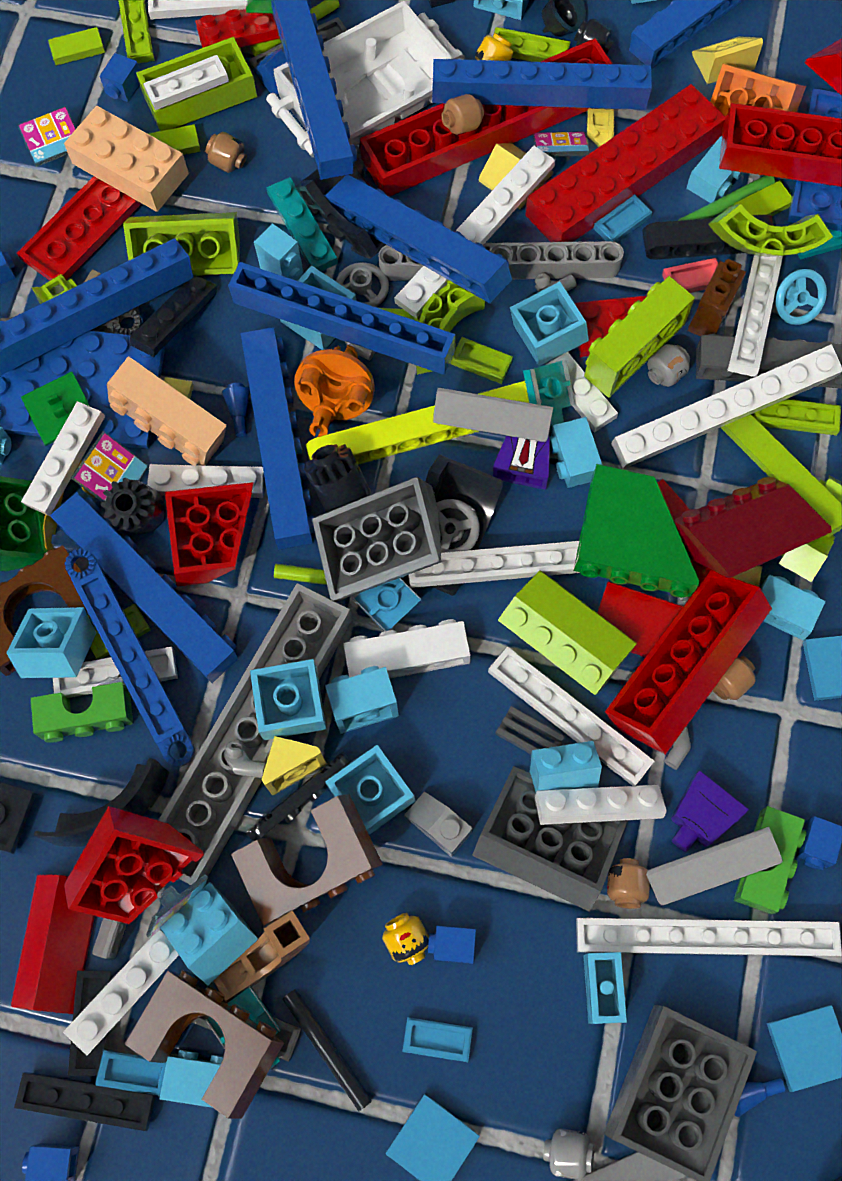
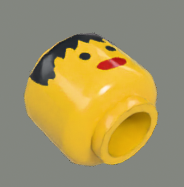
(494, 48)
(406, 939)

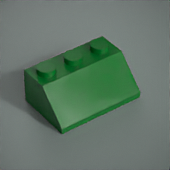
(20, 527)

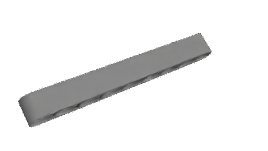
(538, 253)

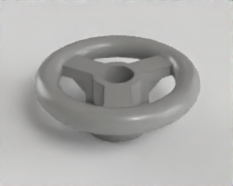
(362, 273)
(471, 523)

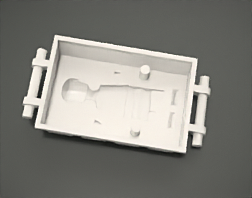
(378, 71)

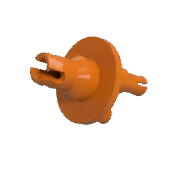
(333, 386)

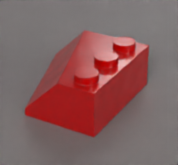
(206, 530)
(127, 865)

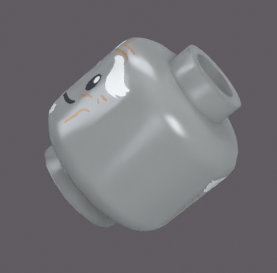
(569, 1154)

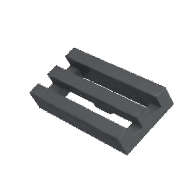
(512, 712)

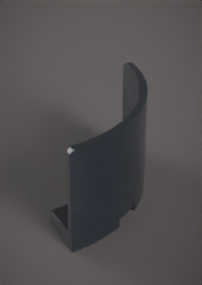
(313, 193)
(471, 486)
(136, 797)

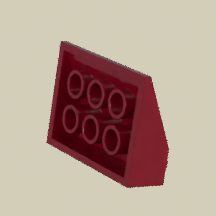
(749, 527)

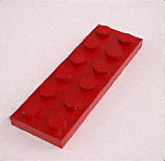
(77, 229)

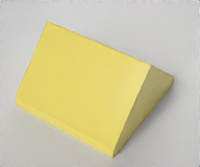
(738, 52)
(500, 163)
(289, 763)

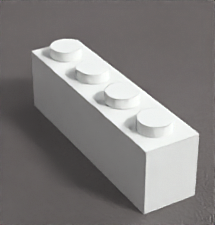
(410, 651)

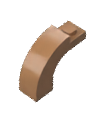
(272, 950)

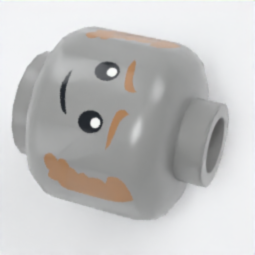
(668, 365)

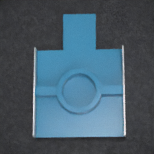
(387, 602)

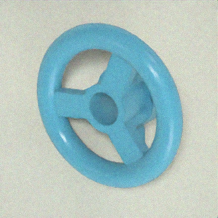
(789, 291)

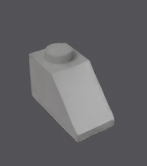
(439, 823)

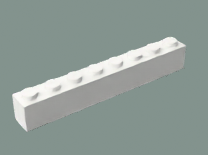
(727, 406)

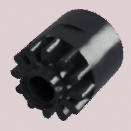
(336, 477)
(134, 506)

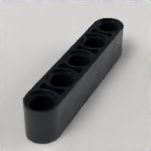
(688, 239)

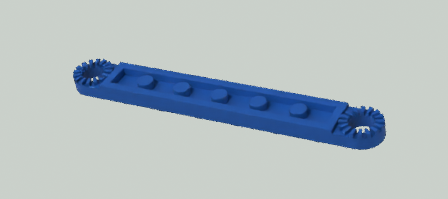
(129, 657)

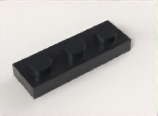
(88, 986)

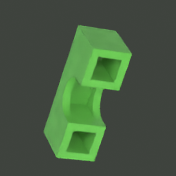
(108, 711)
(767, 888)

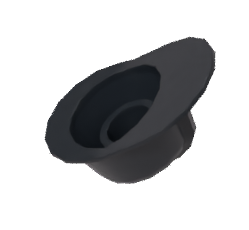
(563, 16)

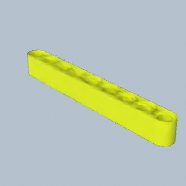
(404, 431)

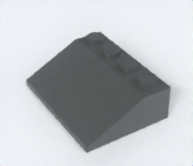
(379, 538)
(558, 858)
(680, 1093)

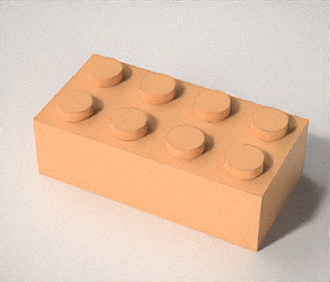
(126, 158)
(165, 412)

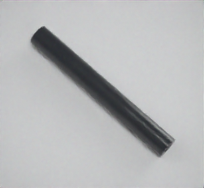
(327, 1050)

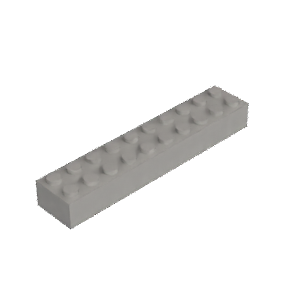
(210, 794)

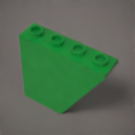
(632, 535)

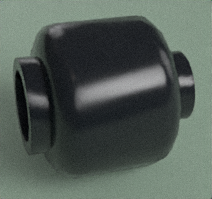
(594, 29)

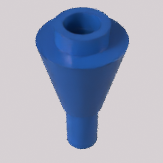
(236, 399)
(756, 1093)

